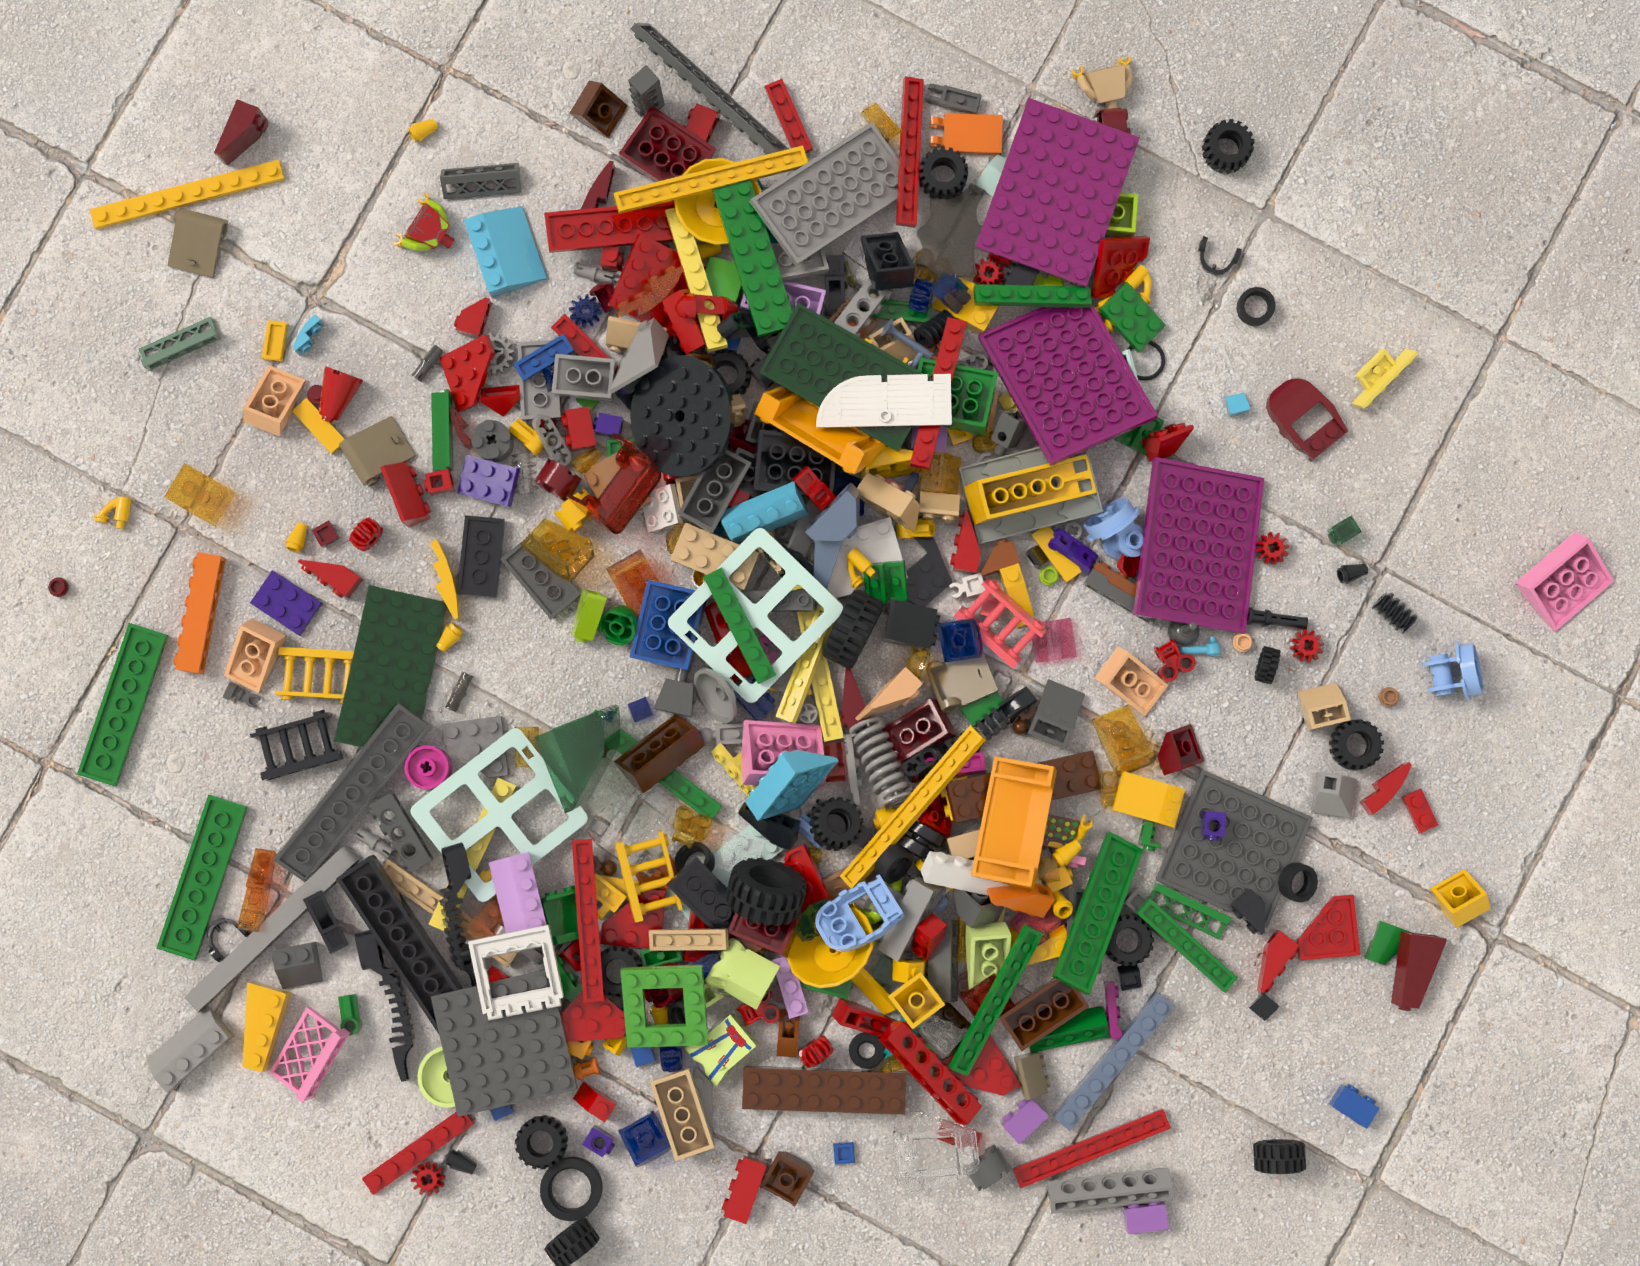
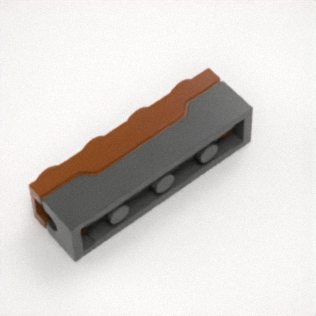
(1113, 587)

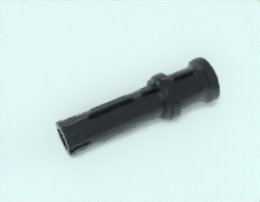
(1267, 618)

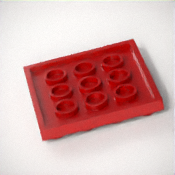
(643, 262)

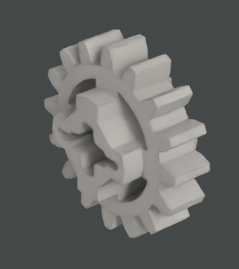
(501, 353)

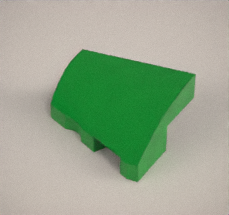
(1384, 943)

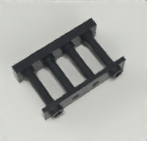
(291, 764)

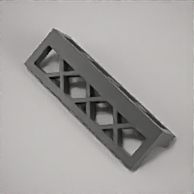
(480, 173)

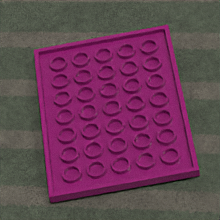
(1057, 192)
(1067, 379)
(1198, 545)

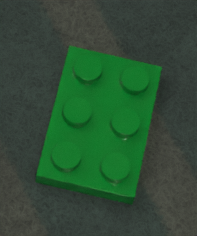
(1132, 317)

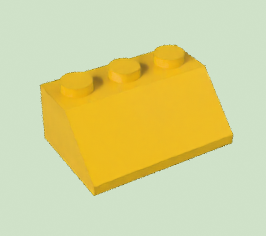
(1047, 950)

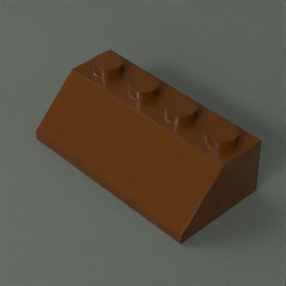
(660, 753)
(1042, 1012)

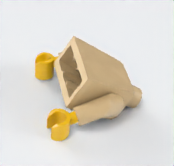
(1106, 83)

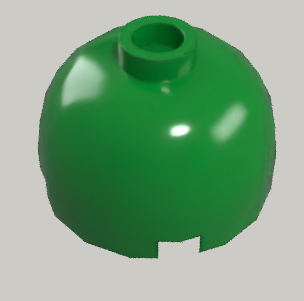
(618, 624)

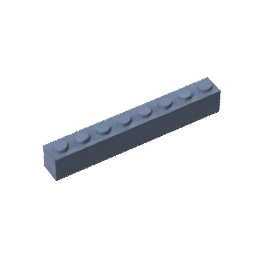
(1113, 1061)

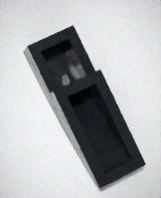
(834, 284)
(326, 922)

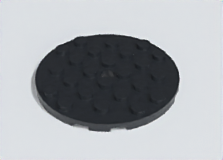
(703, 396)

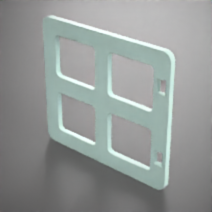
(758, 614)
(497, 813)

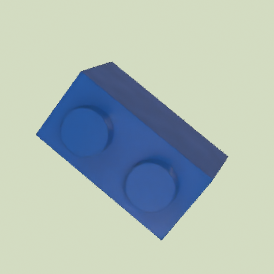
(1354, 1106)

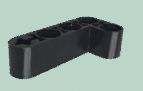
(740, 326)

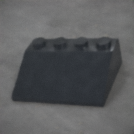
(781, 457)

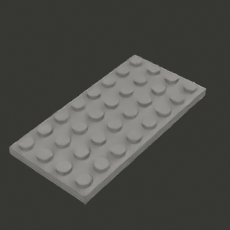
(830, 194)

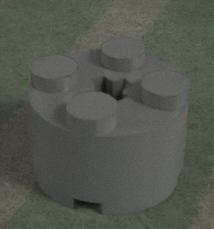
(492, 430)
(991, 1166)

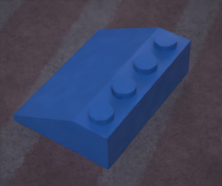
(654, 638)

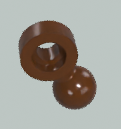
(1020, 726)
(607, 867)

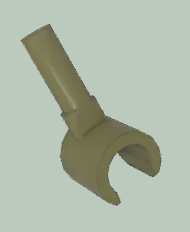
(849, 278)

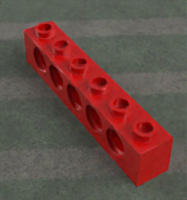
(933, 1084)

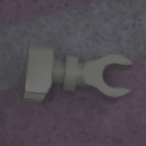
(232, 690)

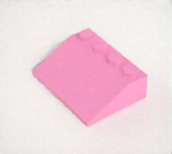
(1565, 580)
(767, 740)

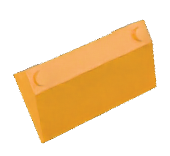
(798, 418)
(1014, 822)

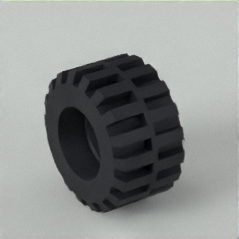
(1230, 131)
(945, 158)
(736, 361)
(1372, 740)
(849, 815)
(1144, 944)
(612, 953)
(524, 1146)
(1279, 1156)
(572, 1243)

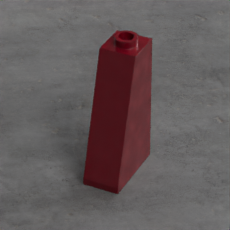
(1415, 967)

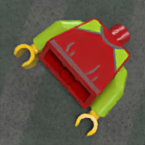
(427, 228)

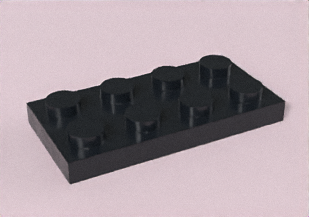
(481, 556)
(703, 894)

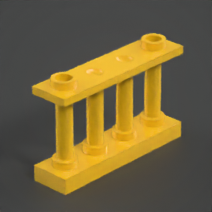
(310, 656)
(629, 870)

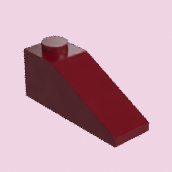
(852, 701)

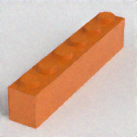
(200, 613)

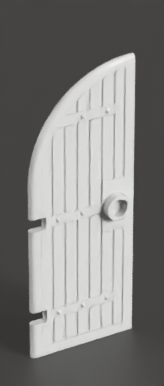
(898, 402)

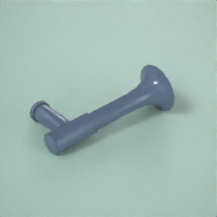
(889, 329)

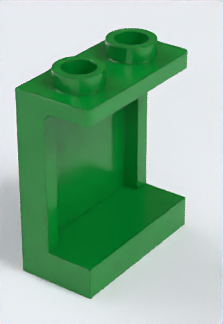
(561, 915)

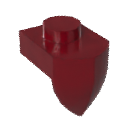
(603, 293)

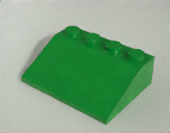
(970, 396)

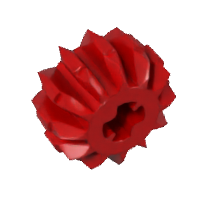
(996, 272)
(366, 534)
(1268, 541)
(1299, 645)
(815, 1051)
(424, 1171)

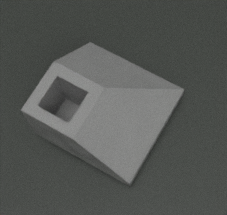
(1333, 794)

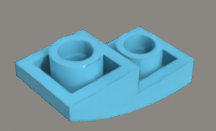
(303, 341)

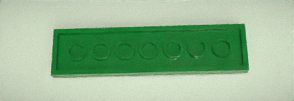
(753, 258)
(122, 704)
(202, 877)
(1097, 913)

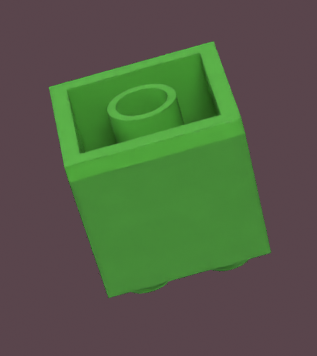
(724, 279)

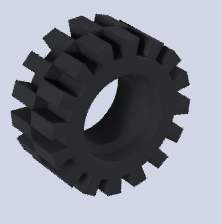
(1267, 665)

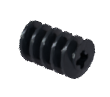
(932, 330)
(1395, 612)

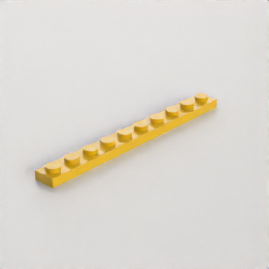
(710, 179)
(187, 194)
(913, 806)

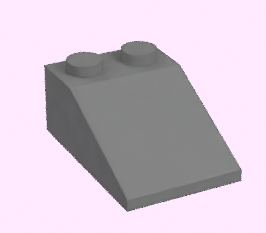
(584, 377)

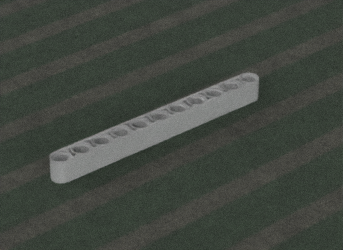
(269, 930)

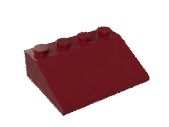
(663, 147)

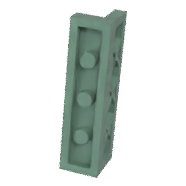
(181, 347)

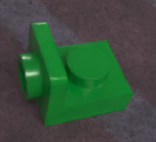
(1147, 833)

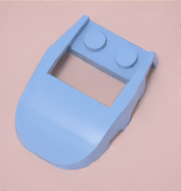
(841, 928)

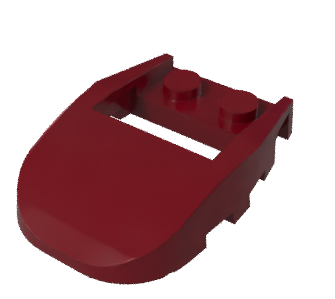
(1291, 402)

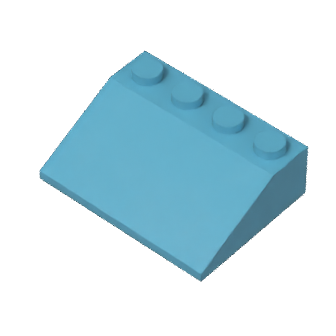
(505, 250)
(789, 783)

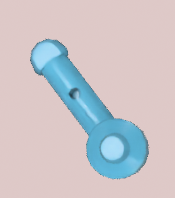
(1212, 648)

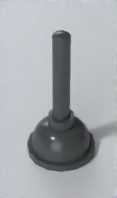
(1183, 634)

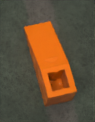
(1029, 901)

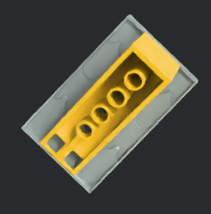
(1027, 493)

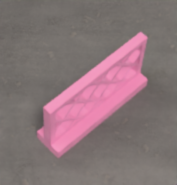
(324, 1059)

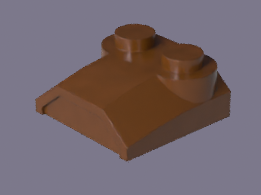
(787, 1177)

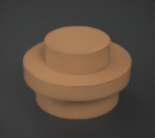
(1388, 697)

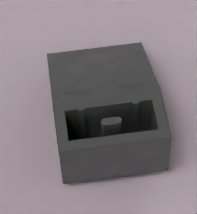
(1056, 714)

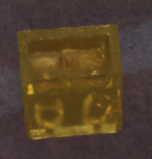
(942, 476)

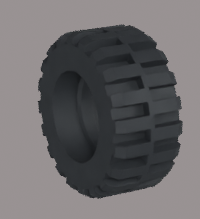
(853, 628)
(766, 891)

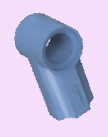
(805, 829)

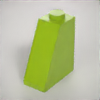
(588, 615)

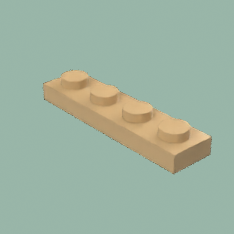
(688, 939)

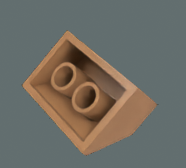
(601, 475)

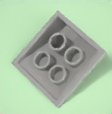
(642, 354)

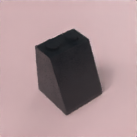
(911, 625)

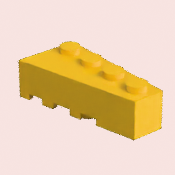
(263, 1022)

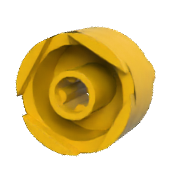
(570, 515)

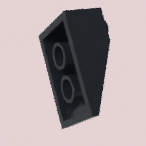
(887, 261)

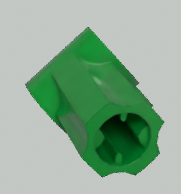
(349, 1011)

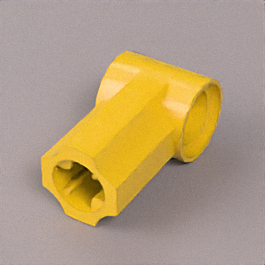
(527, 436)
(924, 528)

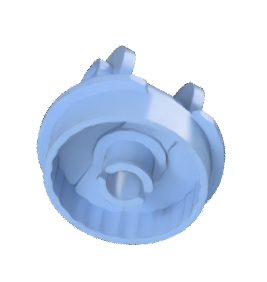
(1117, 529)
(1470, 668)

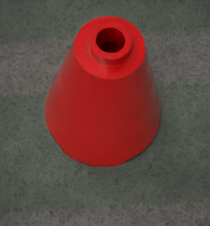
(336, 393)

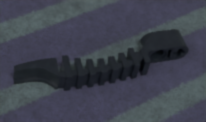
(1009, 710)
(457, 872)
(372, 958)

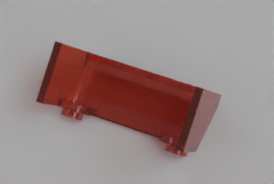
(625, 491)

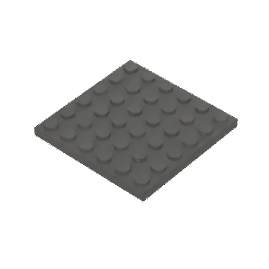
(1256, 845)
(503, 1057)

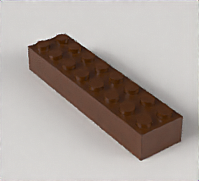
(823, 1090)

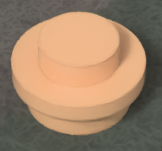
(1242, 642)

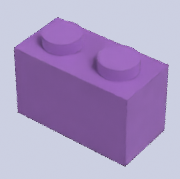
(1024, 1119)
(1145, 1217)

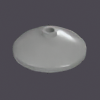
(715, 695)

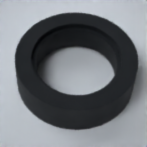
(553, 1206)

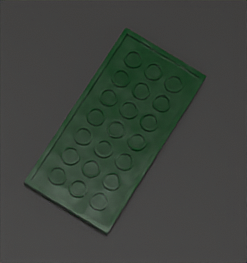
(819, 355)
(389, 661)

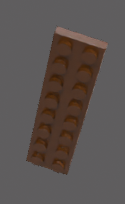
(1074, 776)

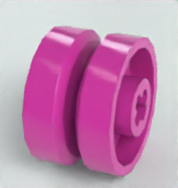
(417, 764)

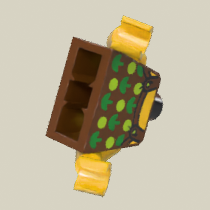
(1063, 831)

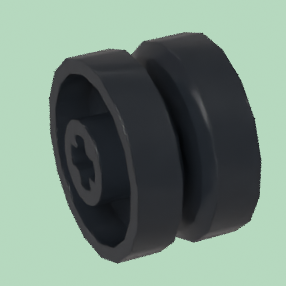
(920, 838)

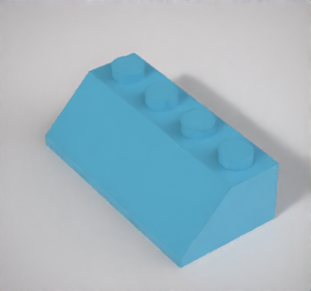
(764, 511)

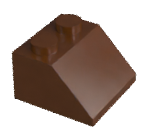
(598, 108)

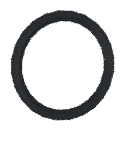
(1161, 366)

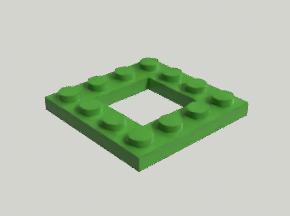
(689, 978)

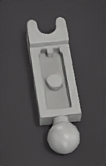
(724, 734)

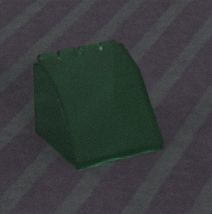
(580, 754)

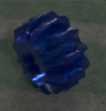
(921, 296)
(585, 304)
(671, 1058)

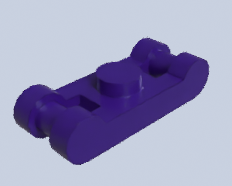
(1073, 550)

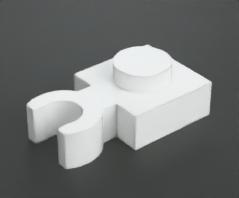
(970, 586)

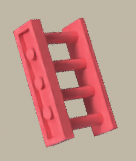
(997, 642)

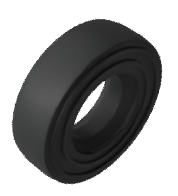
(857, 1059)

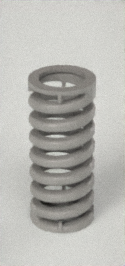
(870, 764)

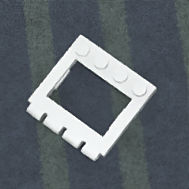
(510, 943)

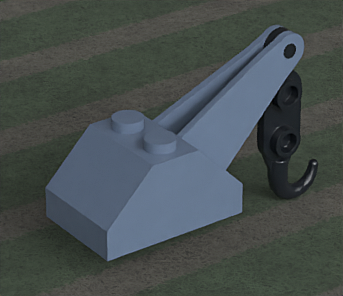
(828, 531)

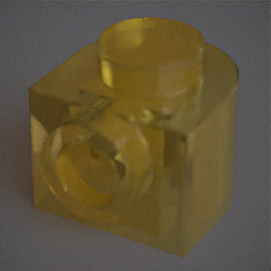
(983, 443)
(1048, 870)

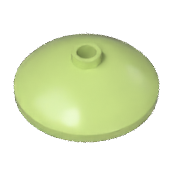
(434, 1079)

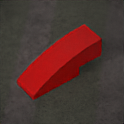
(1385, 789)

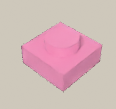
(1078, 860)

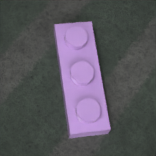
(790, 989)

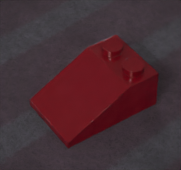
(241, 131)
(919, 730)
(771, 938)

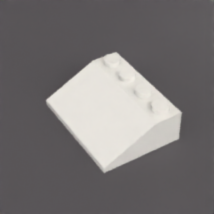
(875, 542)

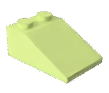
(986, 950)

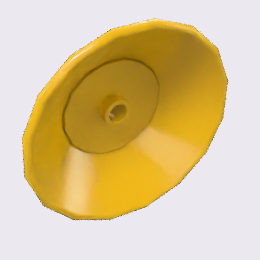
(698, 211)
(820, 967)

